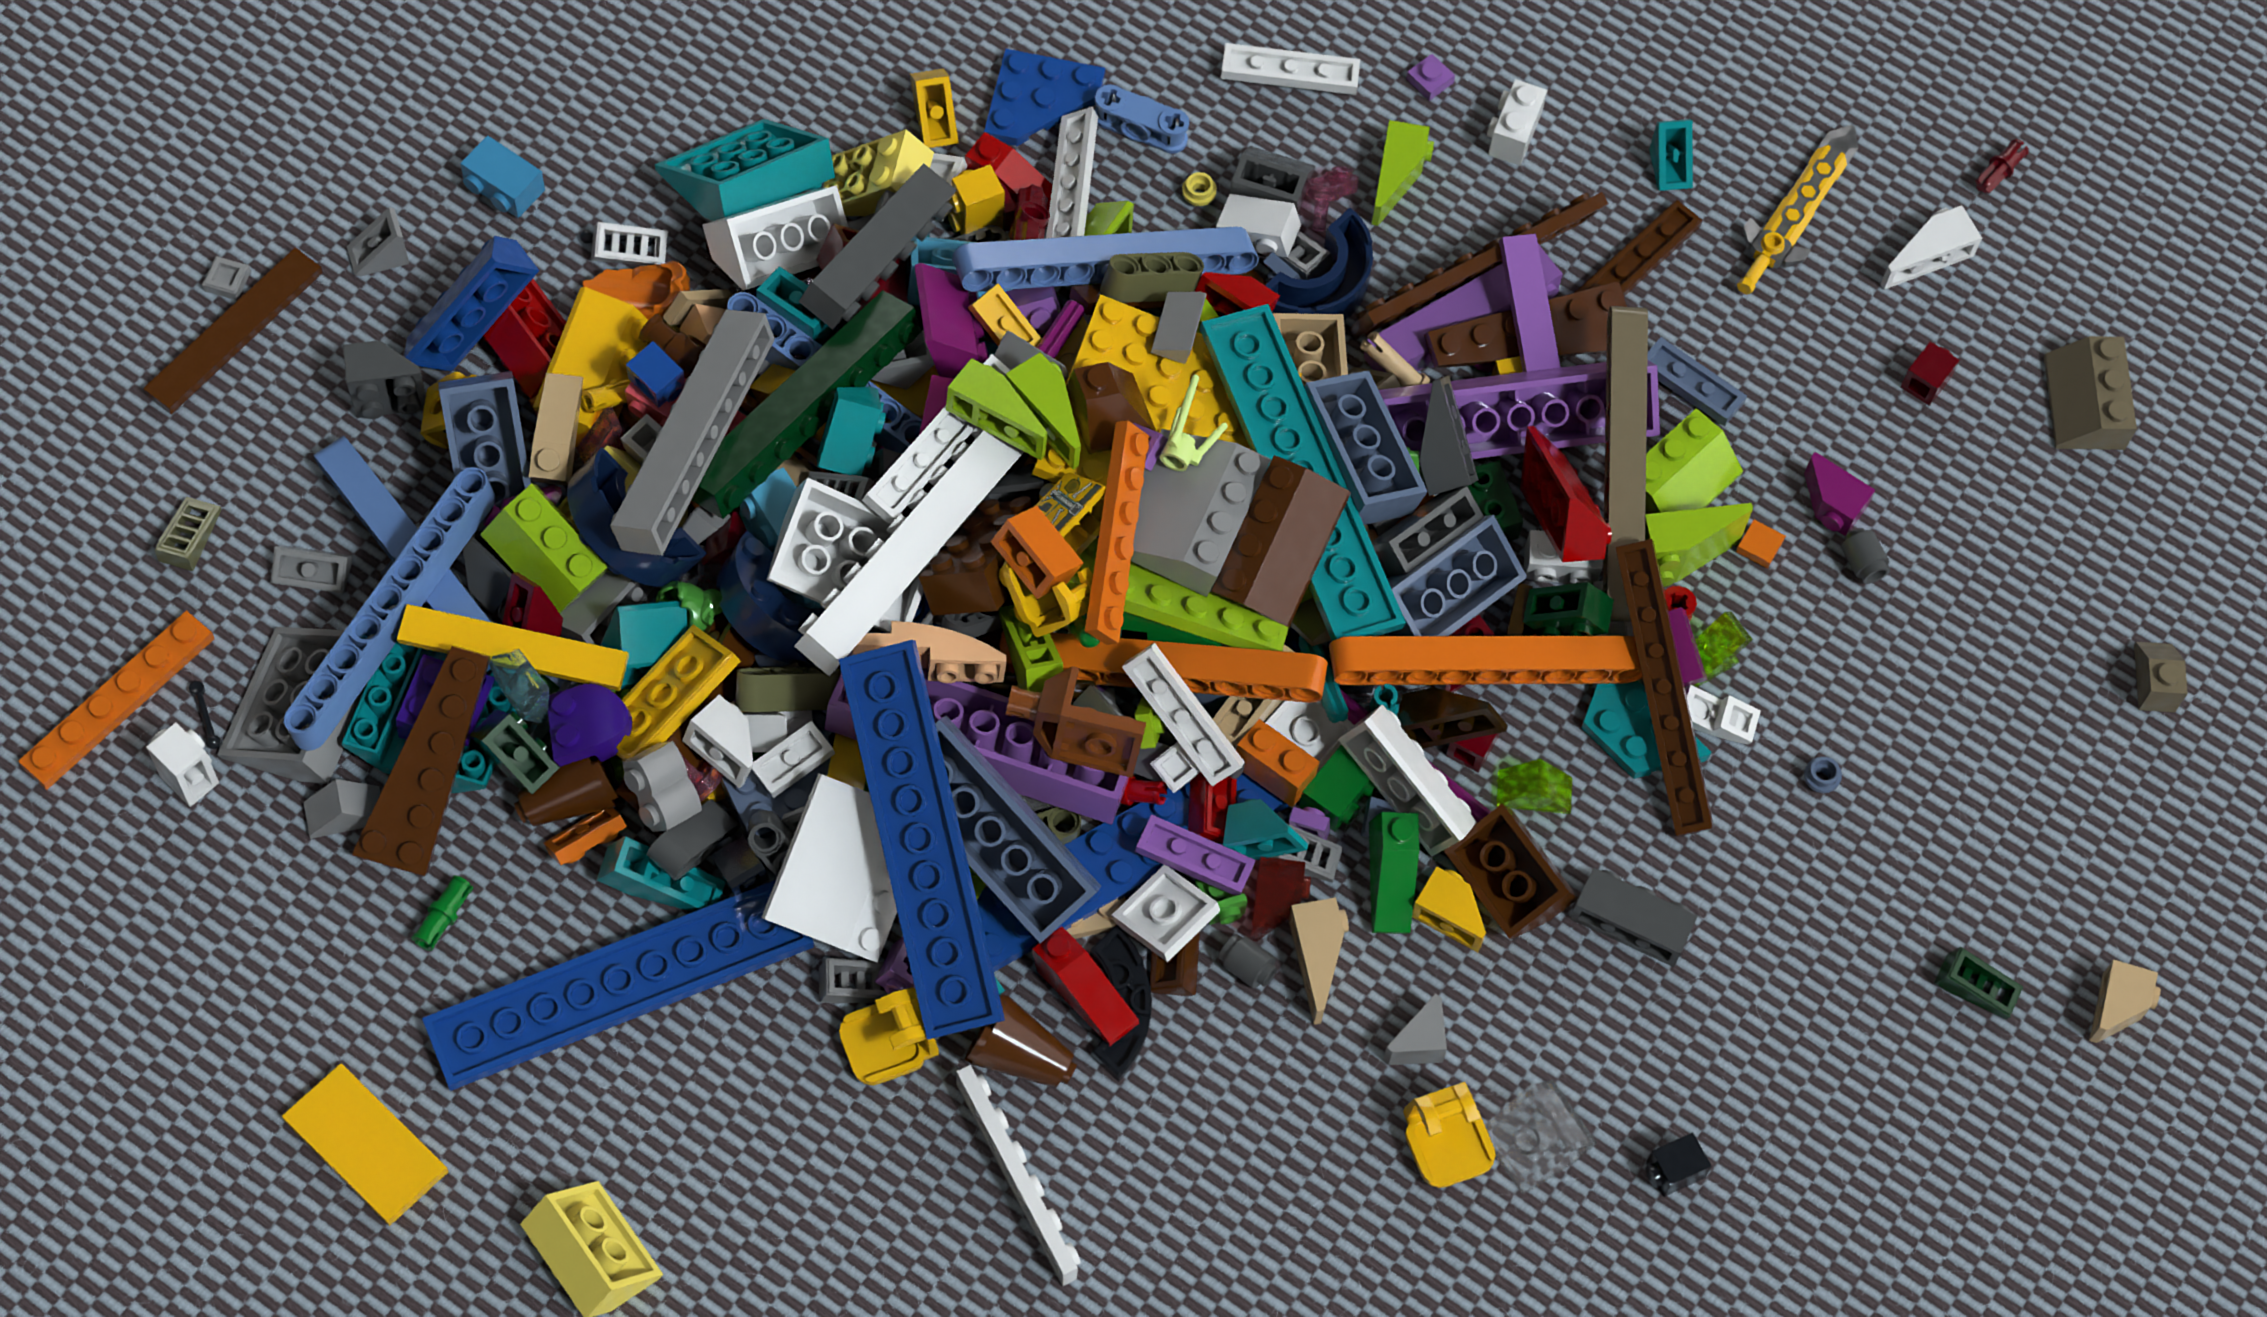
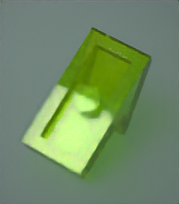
(1721, 644)

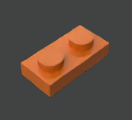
(593, 830)

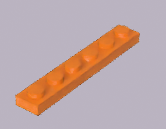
(1117, 533)
(116, 700)

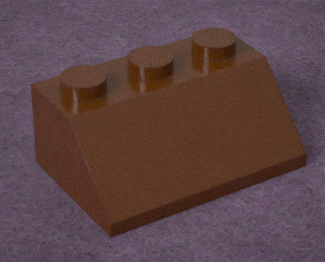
(1511, 873)

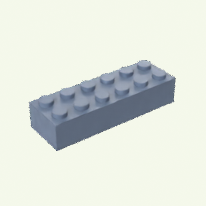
(1010, 843)

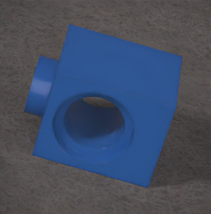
(656, 375)

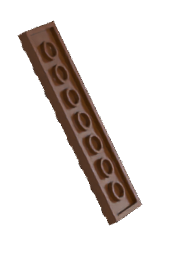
(1471, 266)

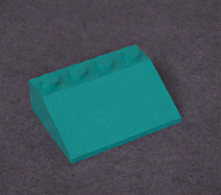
(749, 168)

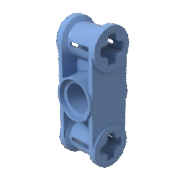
(1141, 119)

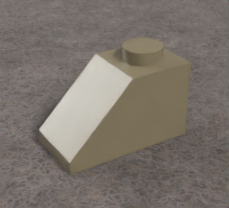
(2159, 677)

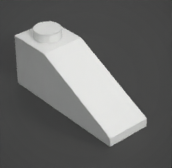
(1941, 242)

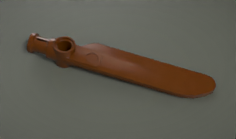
(685, 353)

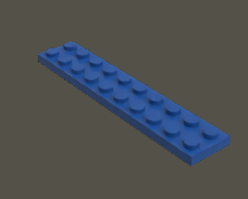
(921, 839)
(1111, 859)
(609, 987)

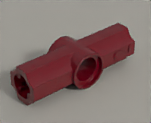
(1030, 214)

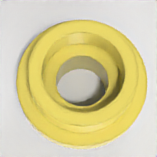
(1202, 182)

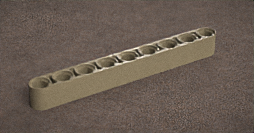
(1624, 442)

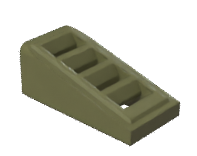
(187, 558)

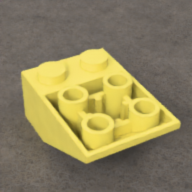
(874, 167)

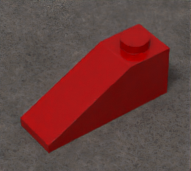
(1008, 166)
(1083, 985)

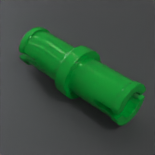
(442, 913)

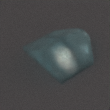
(521, 685)

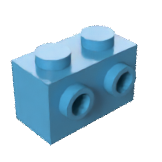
(502, 177)

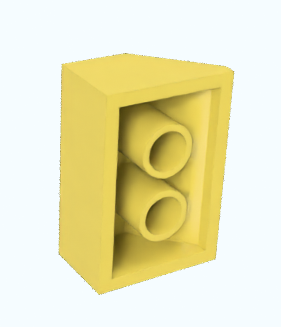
(590, 1248)

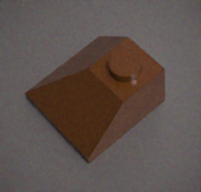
(1102, 397)

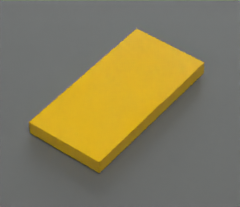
(674, 689)
(365, 1144)

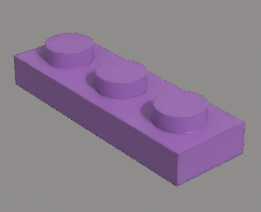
(1195, 855)

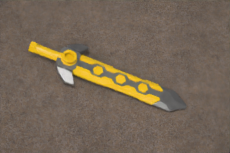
(1776, 241)

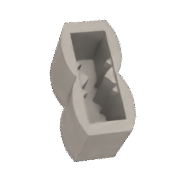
(662, 786)

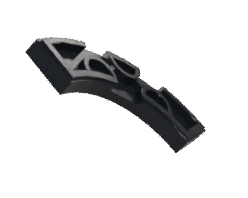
(1128, 975)

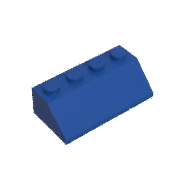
(470, 305)

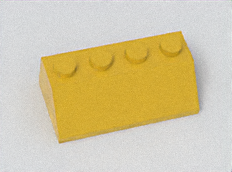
(596, 346)

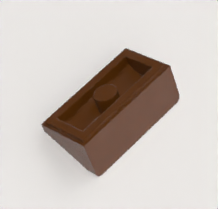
(1179, 973)

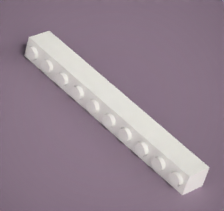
(906, 551)

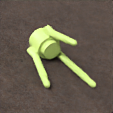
(1180, 446)

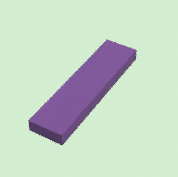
(1529, 302)

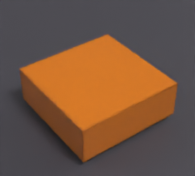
(1760, 543)

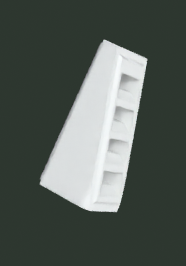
(615, 230)

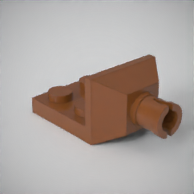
(1076, 732)

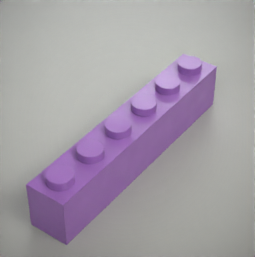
(1471, 301)

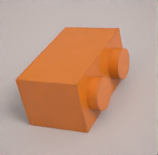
(1036, 551)
(1276, 762)

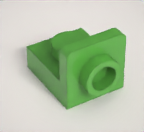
(1231, 906)

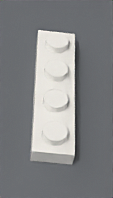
(1290, 68)
(1183, 714)

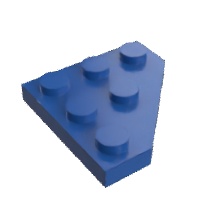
(1036, 92)

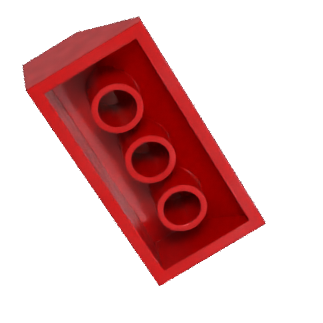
(527, 337)
(1562, 502)

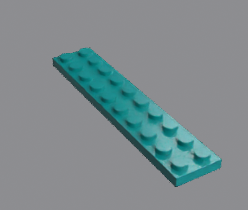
(1282, 422)

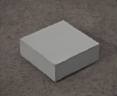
(226, 278)

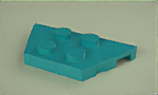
(1624, 729)

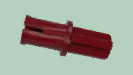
(2001, 166)

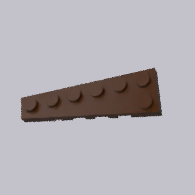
(1577, 324)
(418, 790)

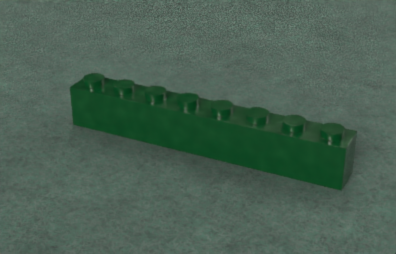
(804, 402)

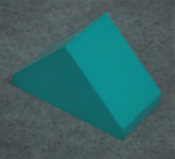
(1673, 154)

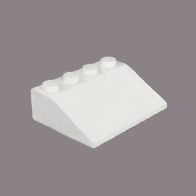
(823, 542)
(836, 873)

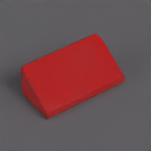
(1210, 806)

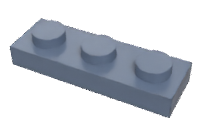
(1695, 382)

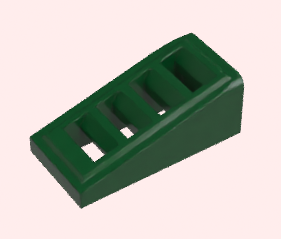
(1960, 986)

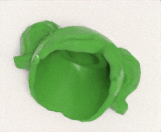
(700, 604)

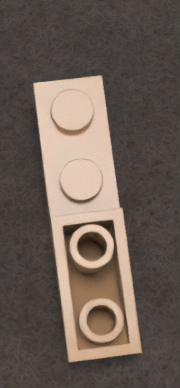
(944, 652)

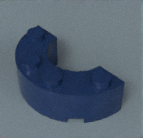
(1340, 288)
(594, 498)
(757, 606)

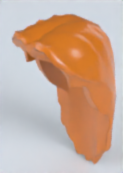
(646, 287)

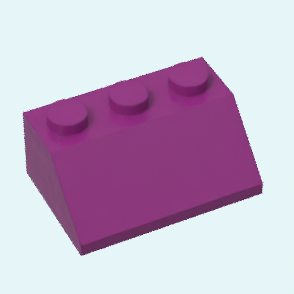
(948, 324)

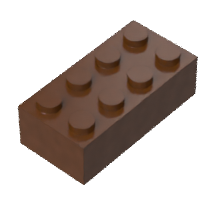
(968, 567)

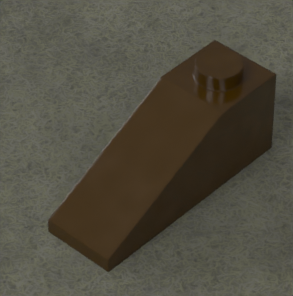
(1445, 717)

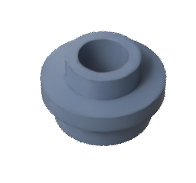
(1827, 766)

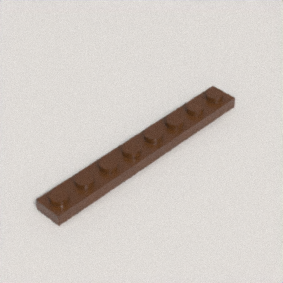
(1665, 688)

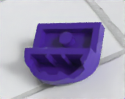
(587, 723)

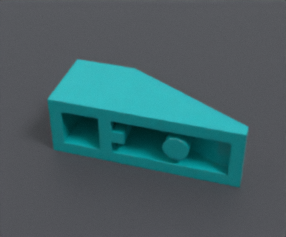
(634, 873)

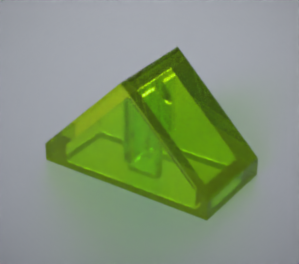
(1534, 787)

